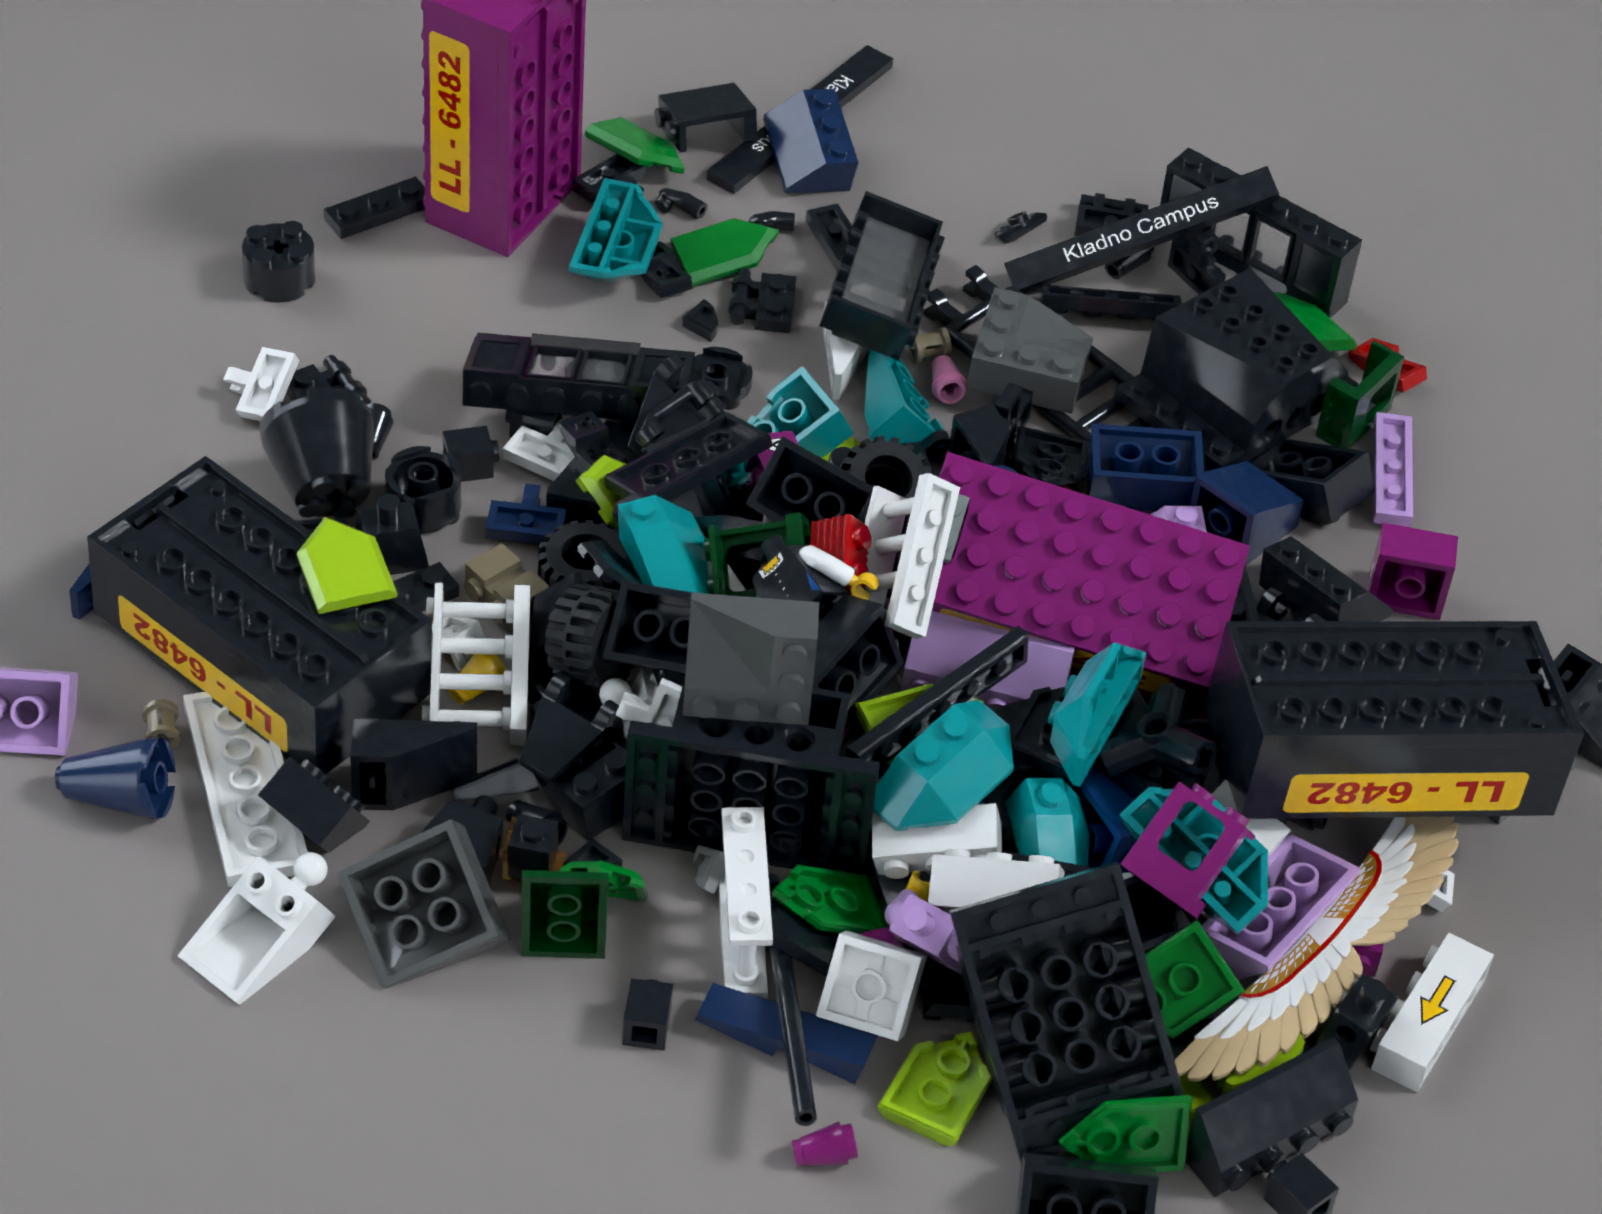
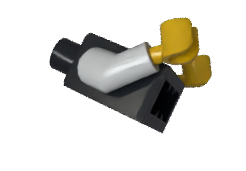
(807, 575)

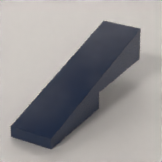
(757, 1023)

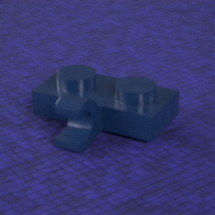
(525, 520)

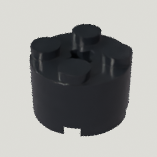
(278, 261)
(427, 482)

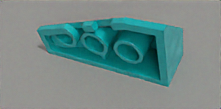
(894, 404)
(805, 409)
(664, 544)
(1049, 820)

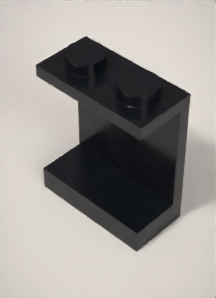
(704, 106)

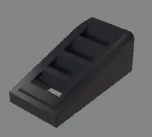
(496, 781)

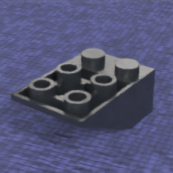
(409, 760)

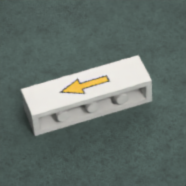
(1431, 1011)

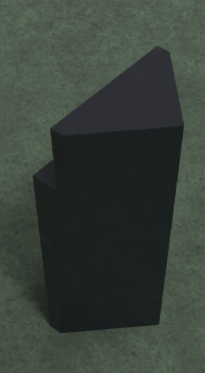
(810, 486)

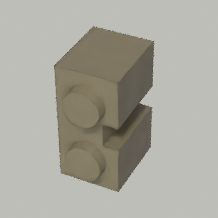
(493, 578)

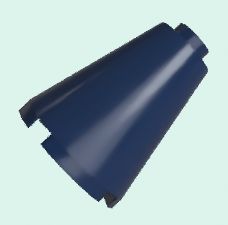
(122, 777)

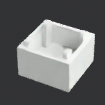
(871, 985)

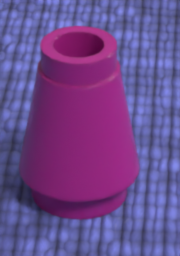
(826, 1146)

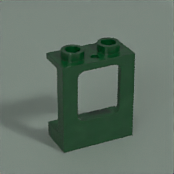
(1346, 407)
(793, 531)

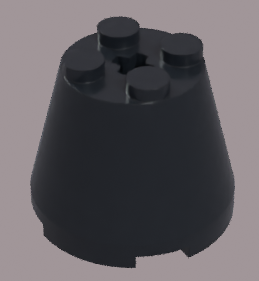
(322, 450)

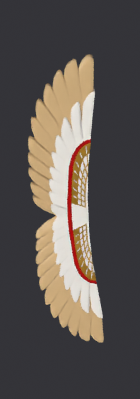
(1312, 973)

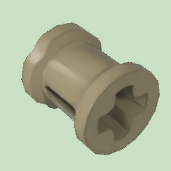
(930, 345)
(165, 725)

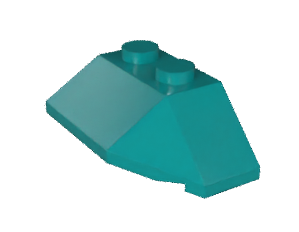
(617, 234)
(1093, 707)
(946, 769)
(1242, 884)

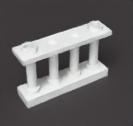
(921, 548)
(513, 647)
(745, 901)

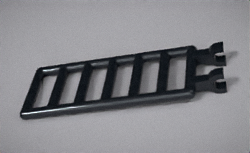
(957, 322)

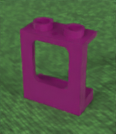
(1168, 876)

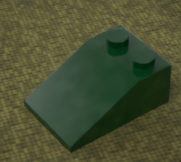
(564, 914)

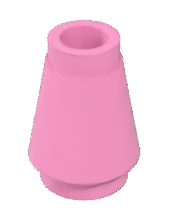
(947, 380)

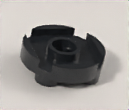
(735, 374)

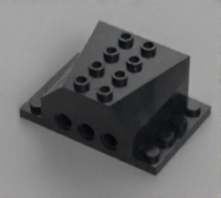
(1232, 369)
(811, 795)
(1063, 1003)

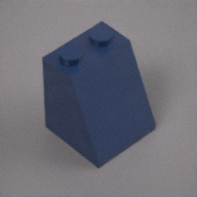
(1246, 506)

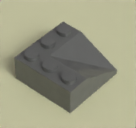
(1029, 348)
(750, 658)
(423, 904)

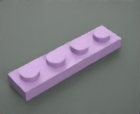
(1393, 469)

